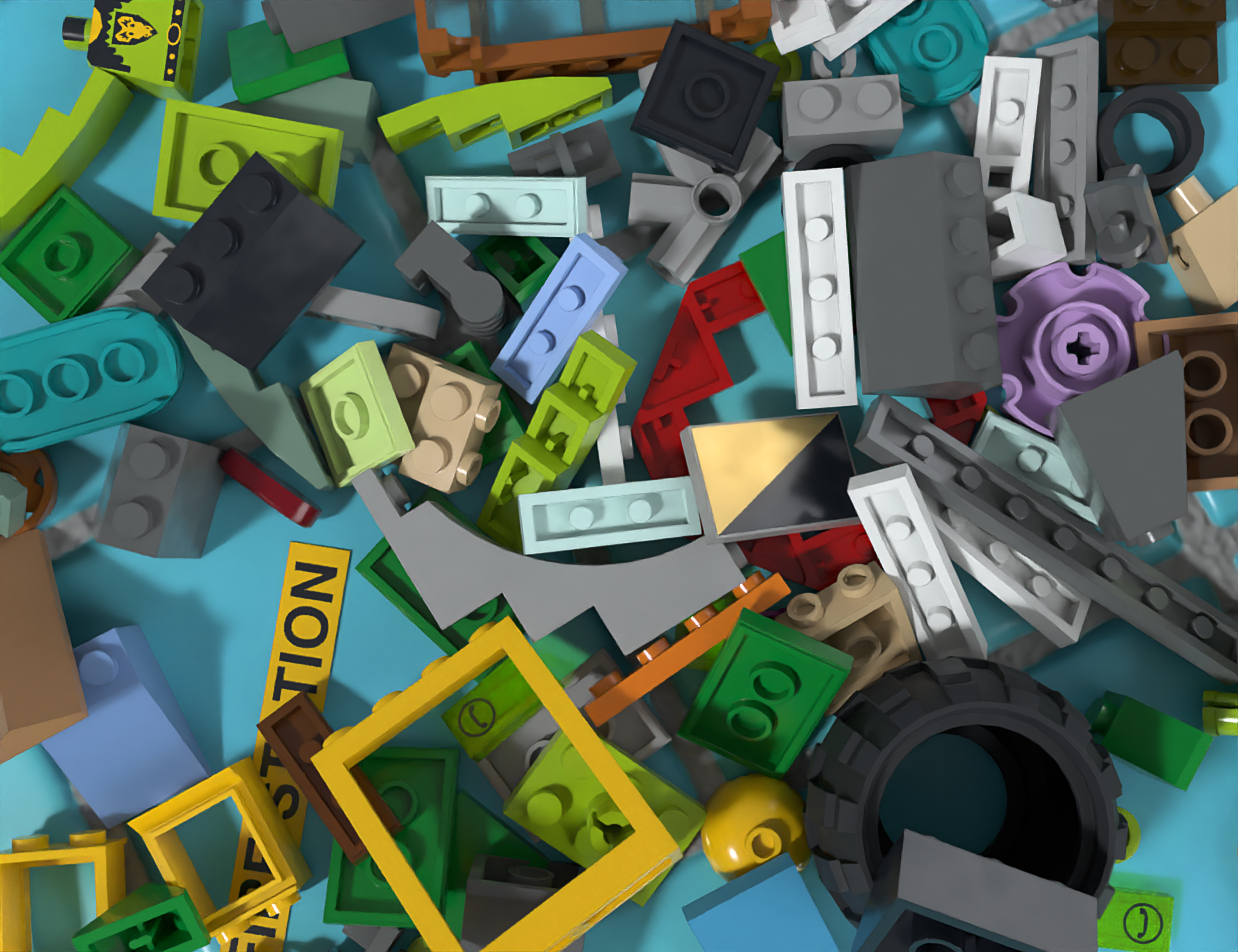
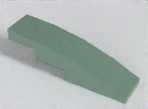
(268, 411)

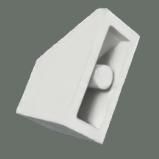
(1022, 235)

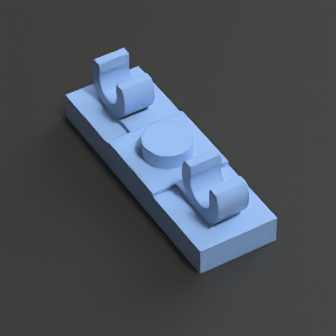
(558, 315)

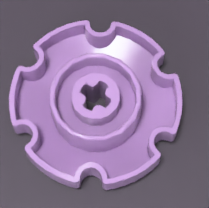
(1058, 310)

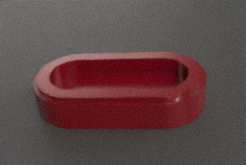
(270, 487)

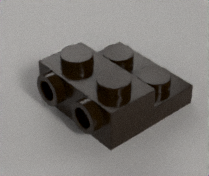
(1159, 44)

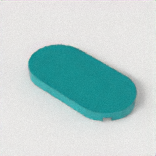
(932, 48)
(85, 376)

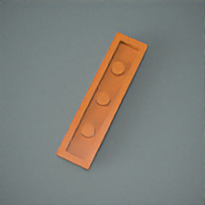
(664, 659)

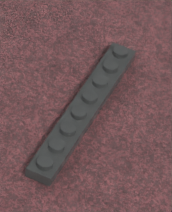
(1051, 537)

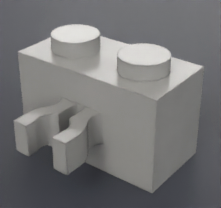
(839, 110)

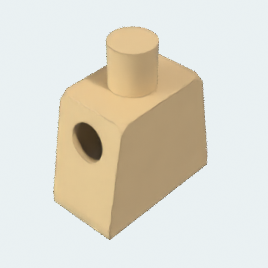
(1205, 246)

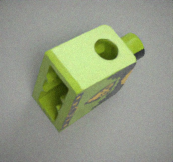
(142, 43)

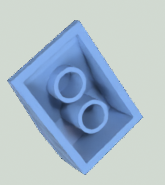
(135, 740)

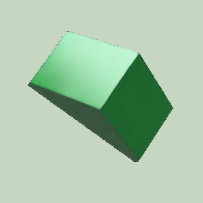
(518, 265)
(146, 921)

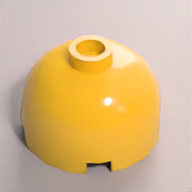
(752, 824)

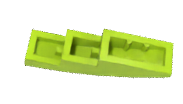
(519, 107)
(59, 151)
(558, 434)

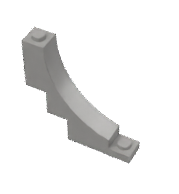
(465, 570)

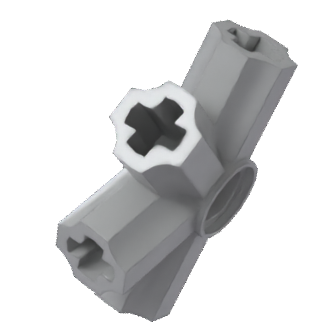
(675, 205)

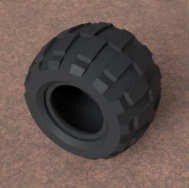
(1056, 776)

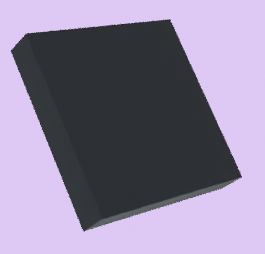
(705, 98)

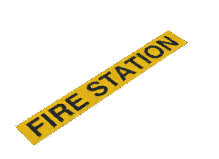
(298, 662)

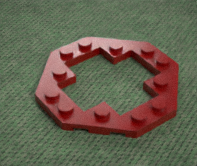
(694, 370)

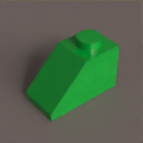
(1148, 739)

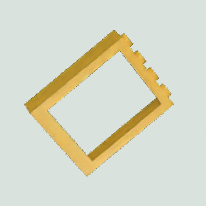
(578, 903)

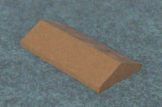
(37, 662)

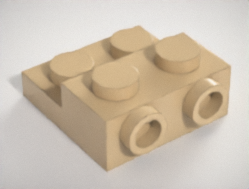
(445, 415)
(861, 618)

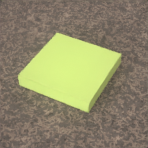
(356, 413)

